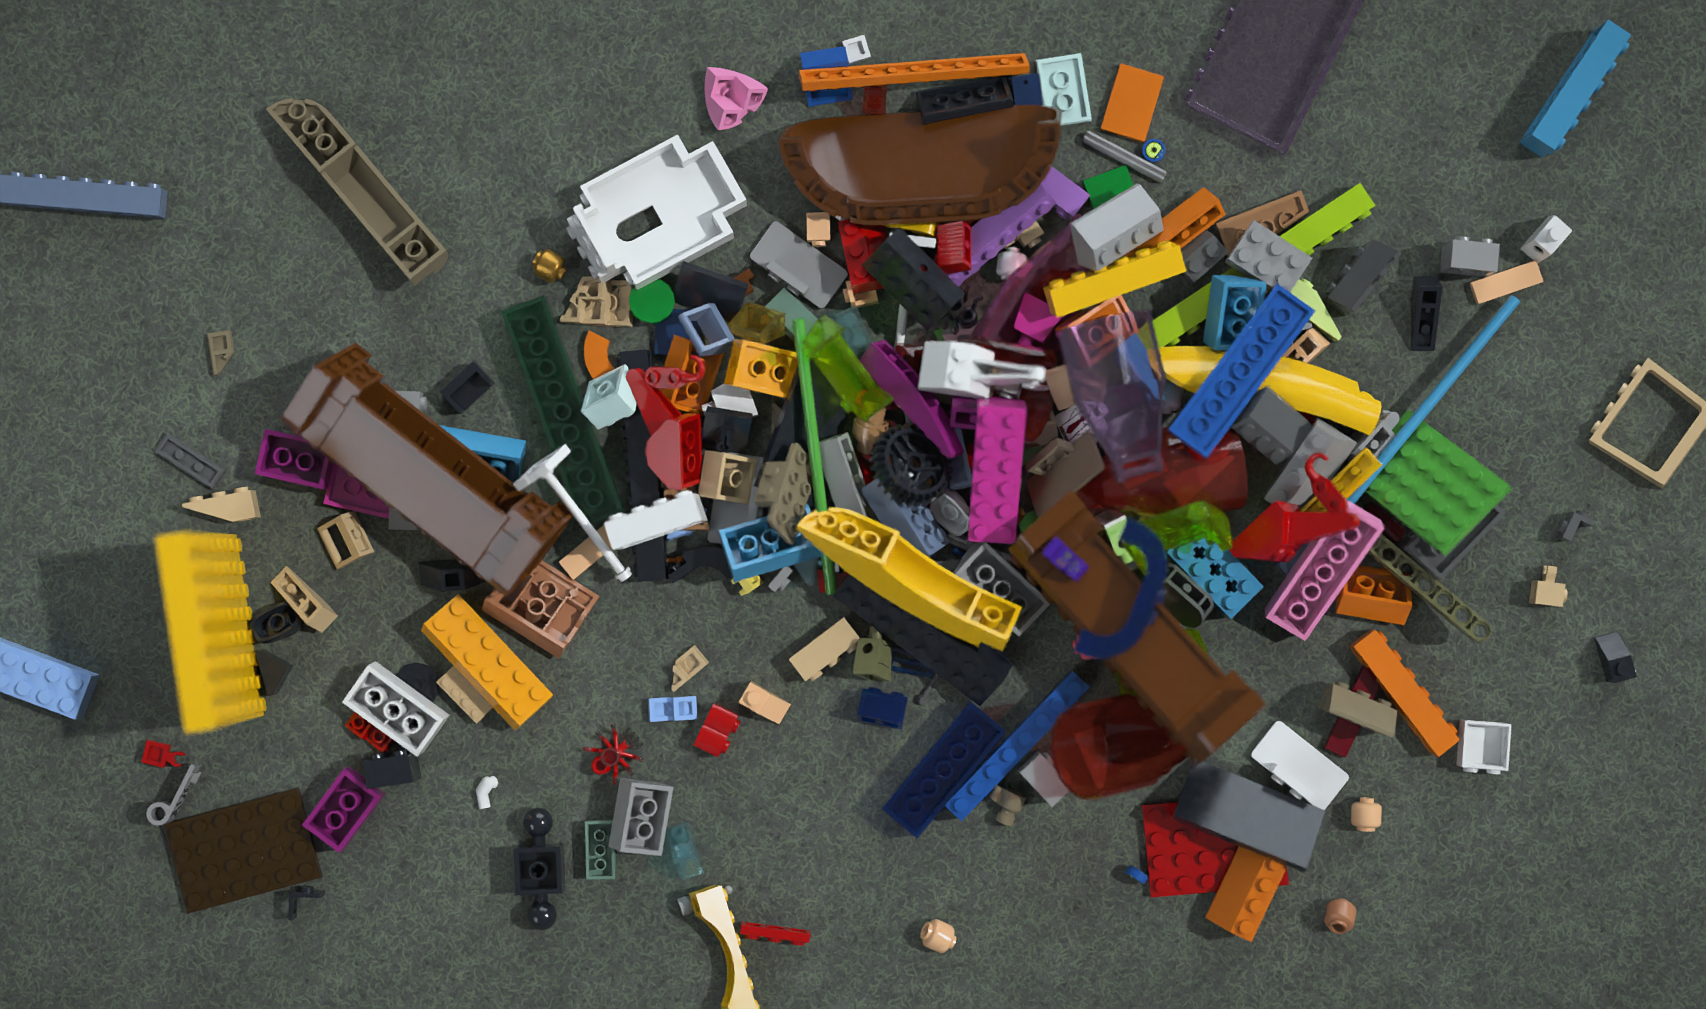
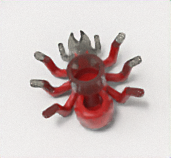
(612, 755)

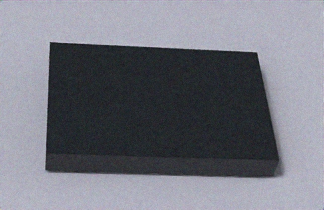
(702, 286)

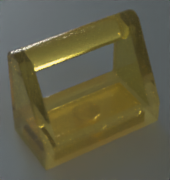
(760, 318)

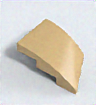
(598, 305)

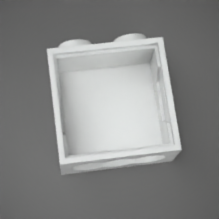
(1483, 746)

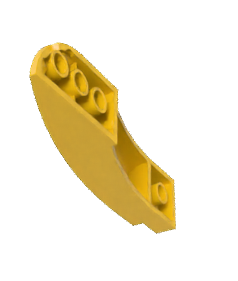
(1297, 382)
(910, 578)

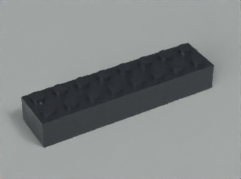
(967, 667)

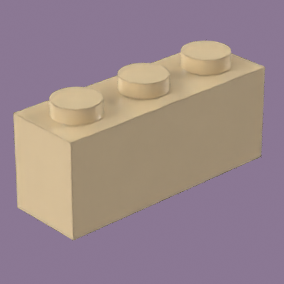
(825, 650)

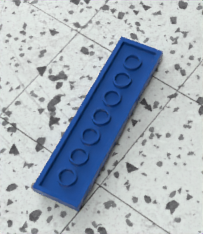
(1241, 371)

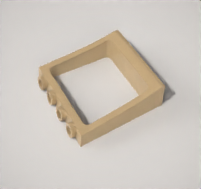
(1662, 476)

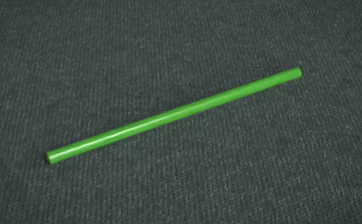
(813, 443)

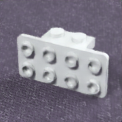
(1299, 766)

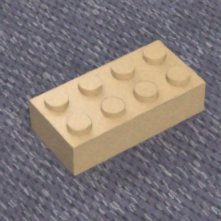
(464, 694)

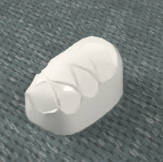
(951, 512)

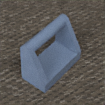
(711, 325)

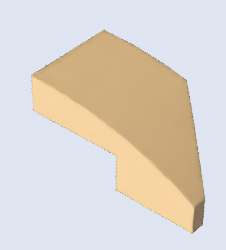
(687, 666)

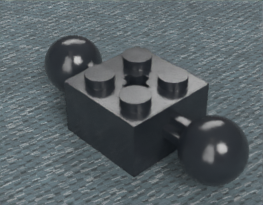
(528, 881)

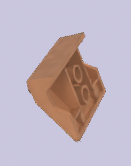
(544, 608)

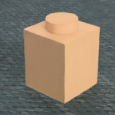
(818, 228)

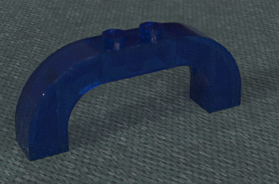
(1143, 611)

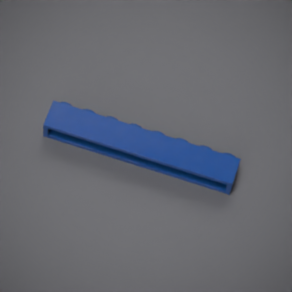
(1016, 745)

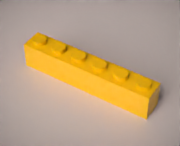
(1114, 279)

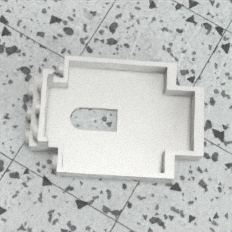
(689, 196)

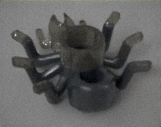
(961, 314)

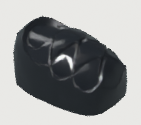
(276, 623)

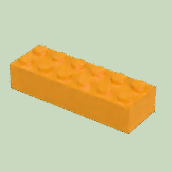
(486, 662)

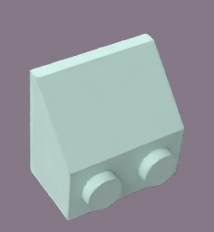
(609, 398)

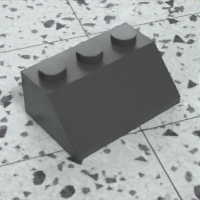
(1271, 425)

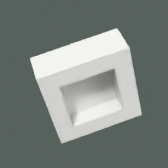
(856, 49)

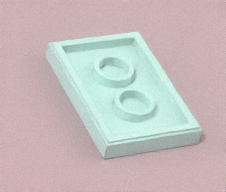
(1065, 87)

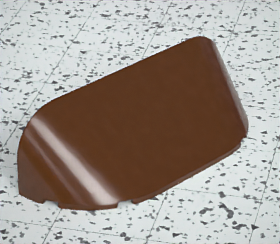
(915, 172)

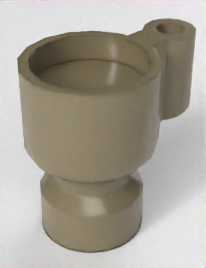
(1011, 803)

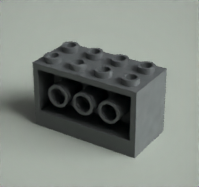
(1438, 564)

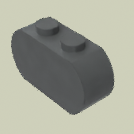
(1185, 598)

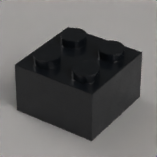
(391, 770)

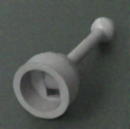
(686, 905)

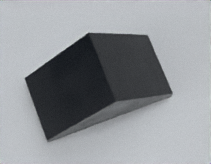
(273, 671)

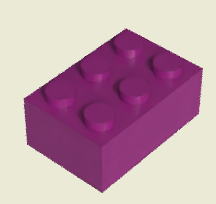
(292, 460)
(343, 810)

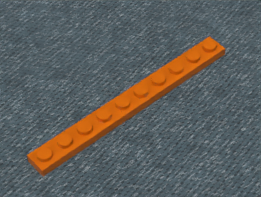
(913, 71)

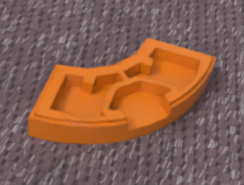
(597, 355)

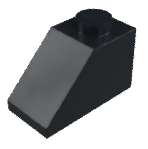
(1615, 658)

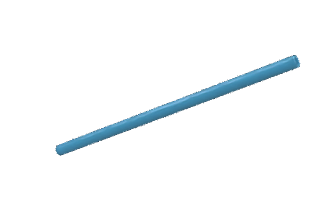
(1439, 391)

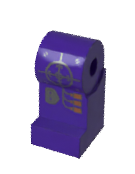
(1065, 559)

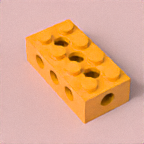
(768, 358)

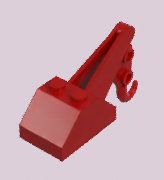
(675, 438)
(1284, 527)

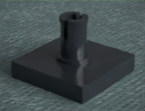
(726, 430)

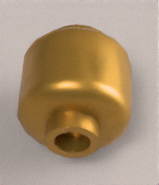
(549, 266)

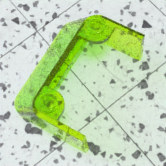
(844, 369)

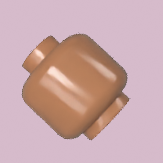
(1340, 916)

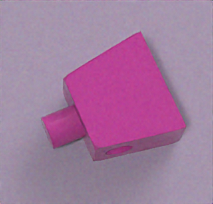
(1035, 321)

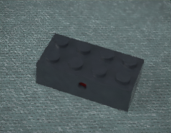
(913, 279)

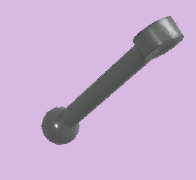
(921, 699)

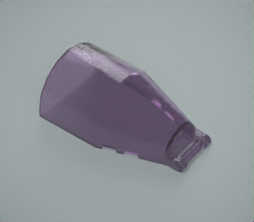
(1118, 386)

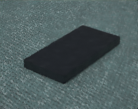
(964, 99)

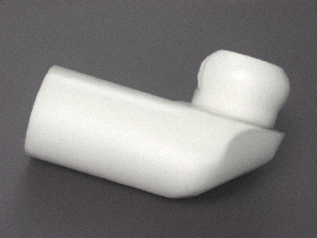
(483, 790)

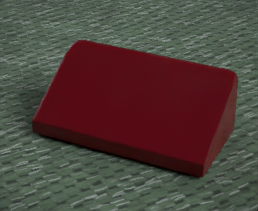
(1391, 530)

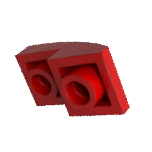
(369, 732)

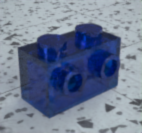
(882, 708)

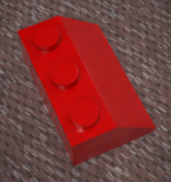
(859, 244)

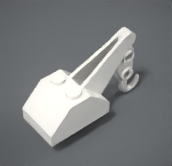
(967, 371)

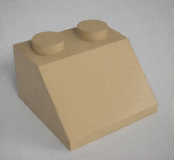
(727, 477)

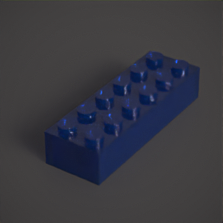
(943, 769)

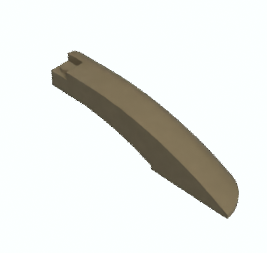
(361, 187)

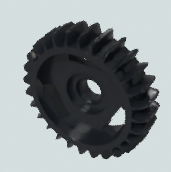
(902, 478)

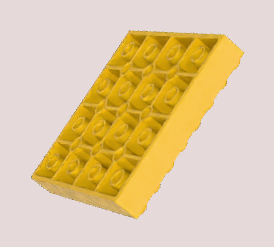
(210, 629)

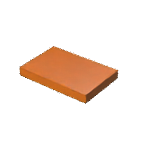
(1132, 103)

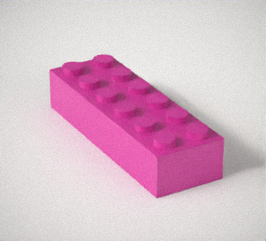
(996, 470)

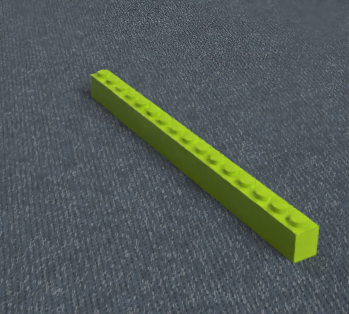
(1304, 236)

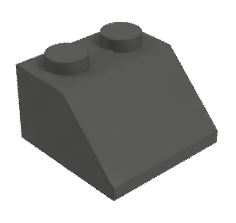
(1201, 255)

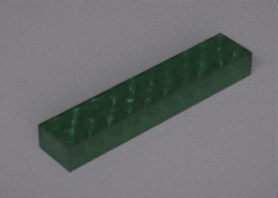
(559, 408)

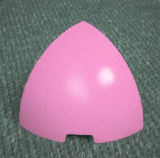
(731, 96)

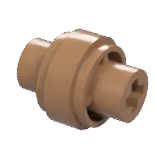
(868, 432)

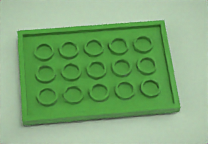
(1436, 487)

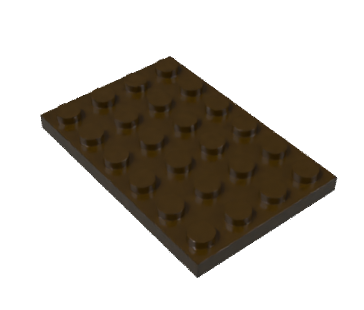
(243, 850)

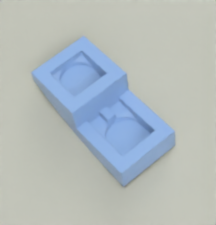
(672, 708)

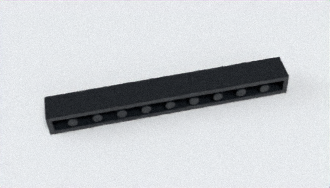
(644, 483)

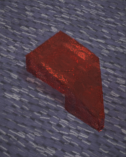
(1038, 291)

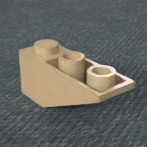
(235, 507)

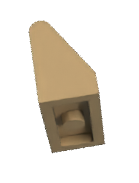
(353, 536)

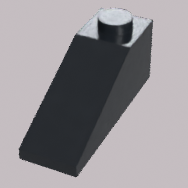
(1425, 312)

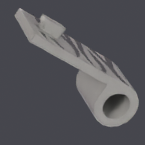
(165, 812)

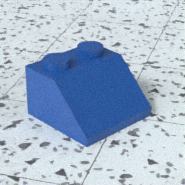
(826, 59)

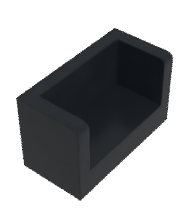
(467, 387)

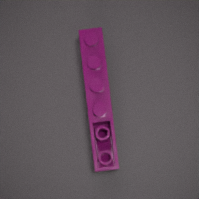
(921, 406)

